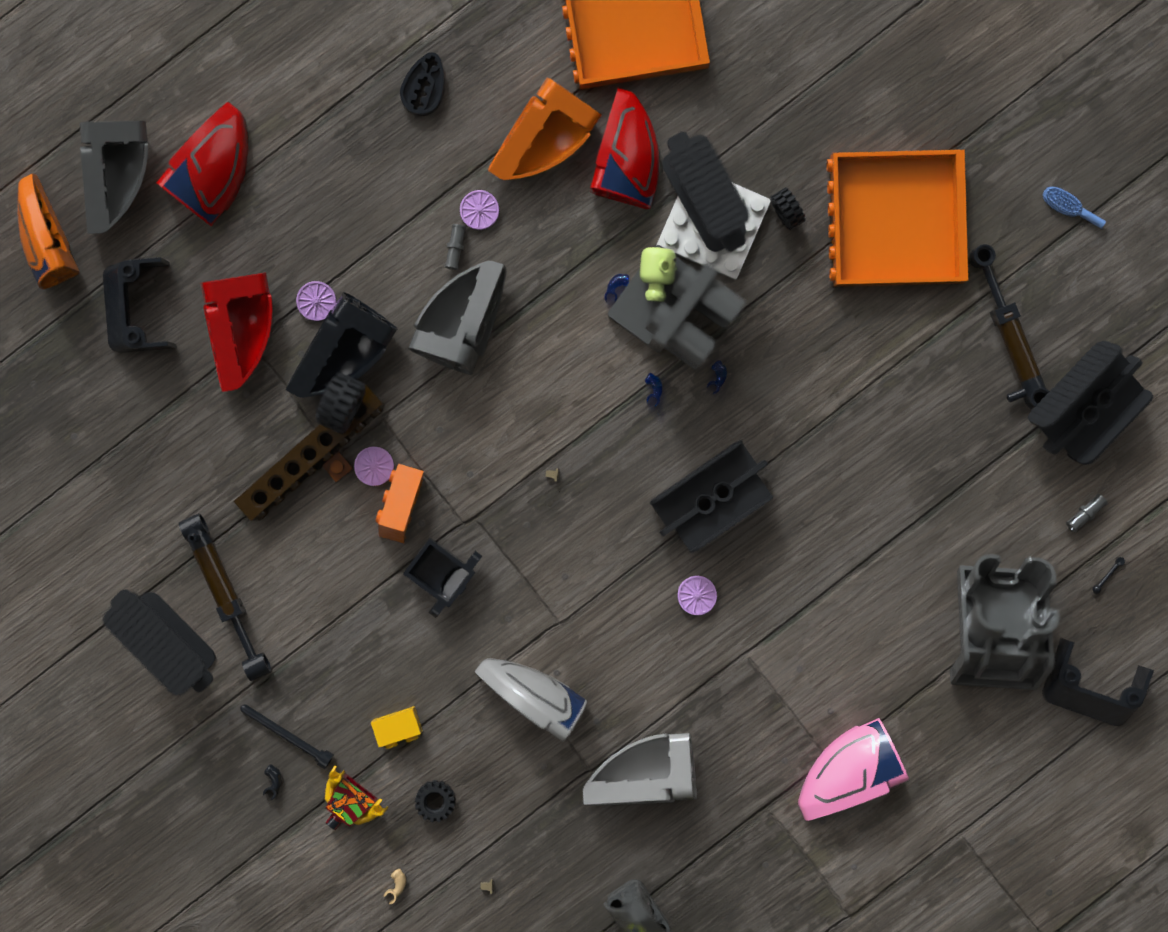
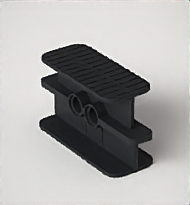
(706, 191)
(1062, 410)
(746, 494)
(160, 641)

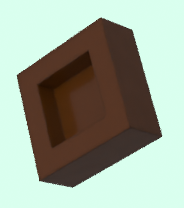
(337, 467)

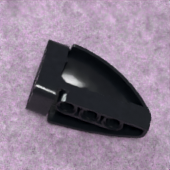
(346, 342)

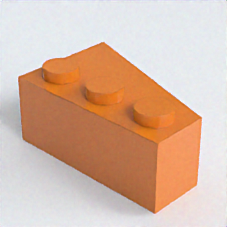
(399, 502)

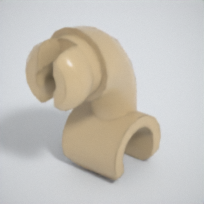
(400, 883)

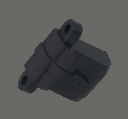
(441, 573)

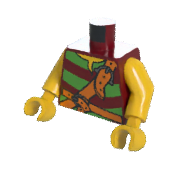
(349, 801)

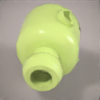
(657, 269)

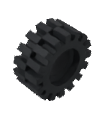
(787, 208)
(435, 814)

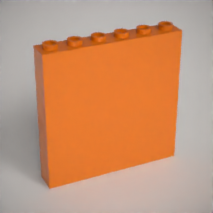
(634, 39)
(897, 218)

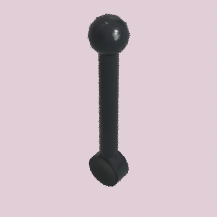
(1118, 562)

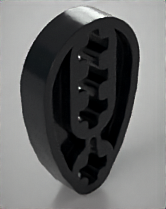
(411, 85)

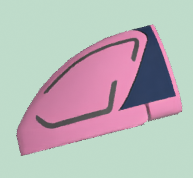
(851, 771)

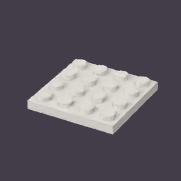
(683, 238)

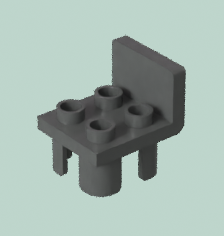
(663, 323)
(1005, 624)

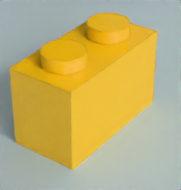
(397, 727)

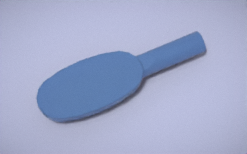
(1069, 205)

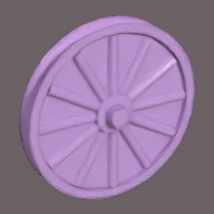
(479, 209)
(315, 300)
(373, 466)
(697, 595)

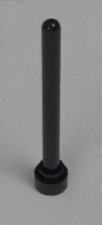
(322, 757)

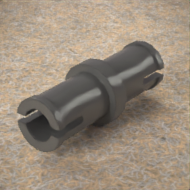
(455, 247)
(1086, 513)

